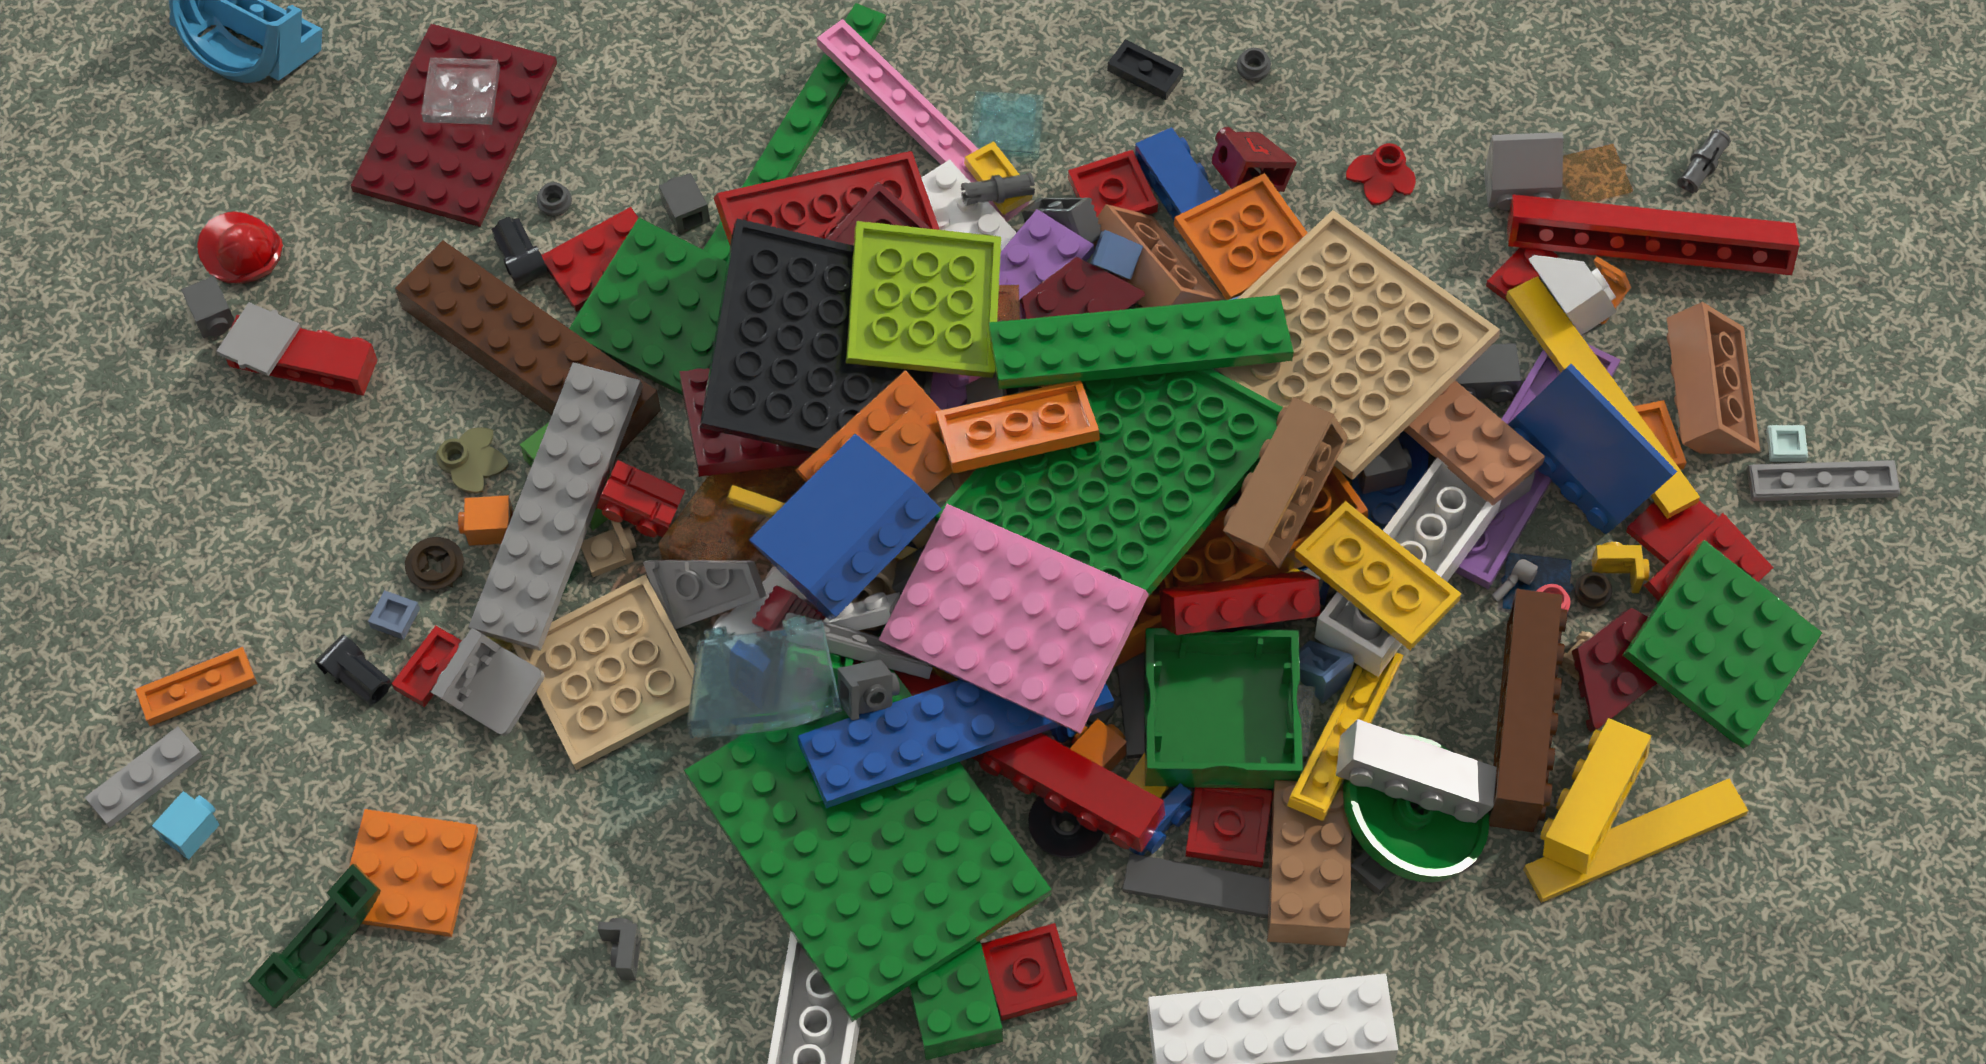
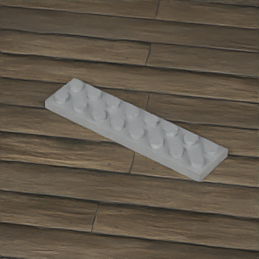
(556, 506)

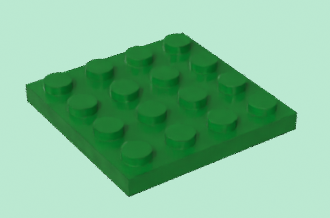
(655, 306)
(1722, 644)

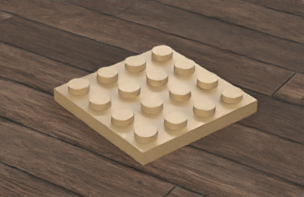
(612, 672)

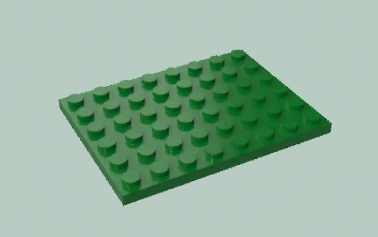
(1144, 491)
(875, 882)

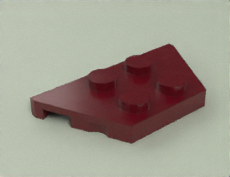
(1078, 290)
(1605, 675)

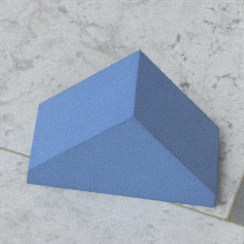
(1116, 254)
(1324, 669)

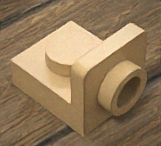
(609, 549)

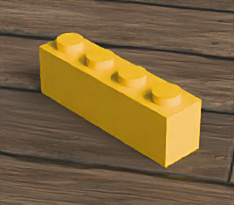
(1595, 796)

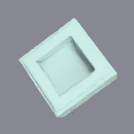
(1787, 443)

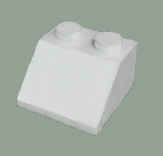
(1579, 292)

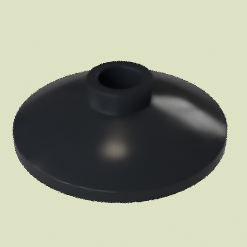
(1049, 837)

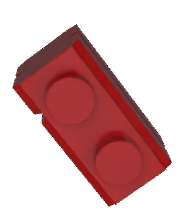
(640, 500)

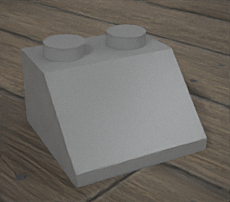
(1523, 166)

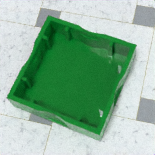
(1222, 708)

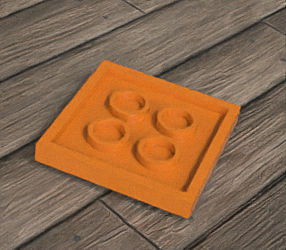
(1240, 234)
(417, 867)

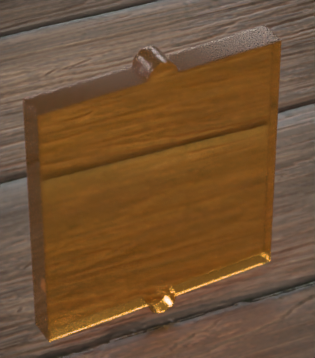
(1595, 174)

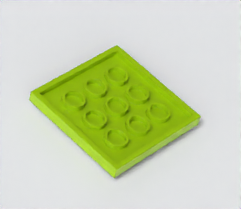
(923, 299)

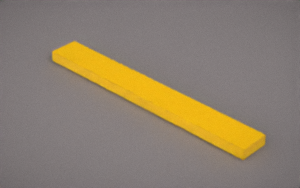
(1567, 347)

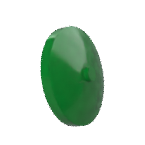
(1412, 839)

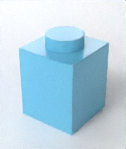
(186, 824)

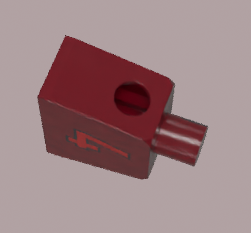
(1249, 155)

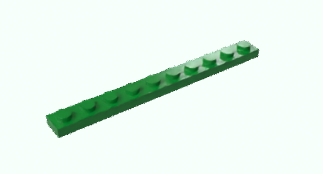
(803, 119)

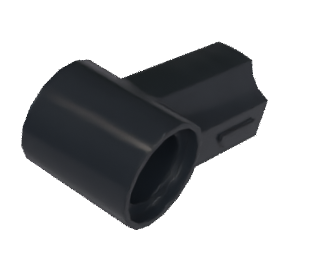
(520, 256)
(351, 668)

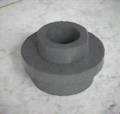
(1256, 56)
(550, 191)

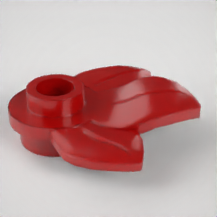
(1380, 177)

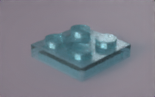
(1009, 121)

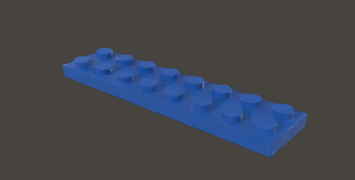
(917, 738)

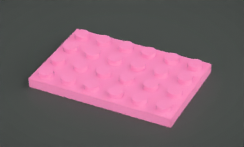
(1014, 617)

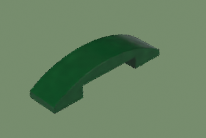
(319, 940)

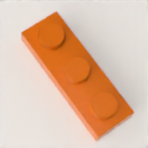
(196, 686)

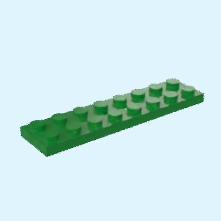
(1140, 341)

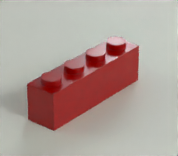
(325, 361)
(1239, 602)

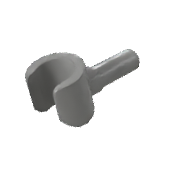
(1523, 571)

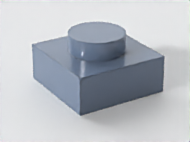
(394, 615)

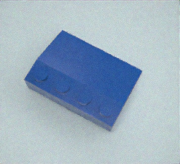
(1591, 450)
(844, 526)

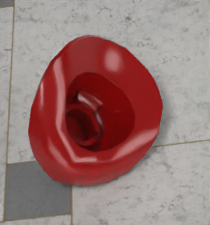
(239, 248)

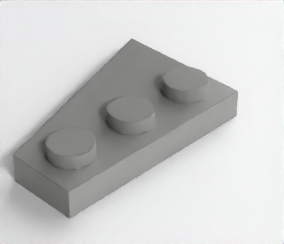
(703, 587)

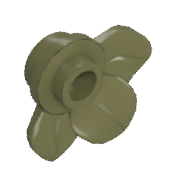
(476, 459)

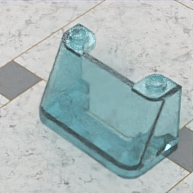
(761, 680)

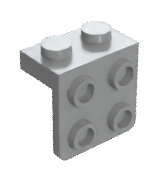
(488, 683)

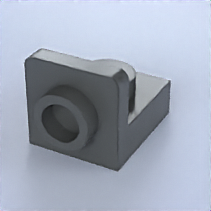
(626, 953)

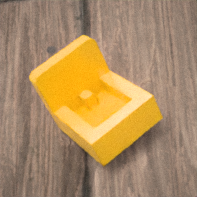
(1620, 558)

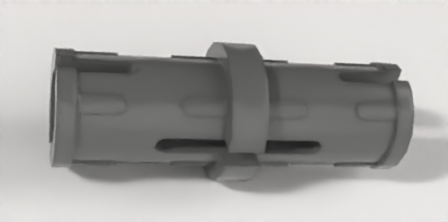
(1704, 161)
(997, 189)

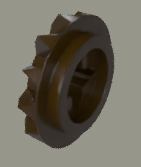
(437, 549)

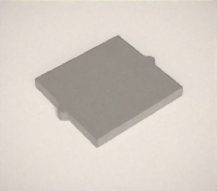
(258, 339)

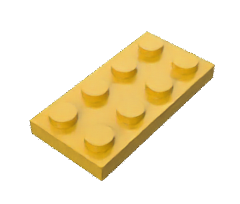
(1377, 575)

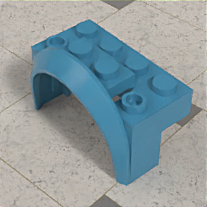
(282, 33)

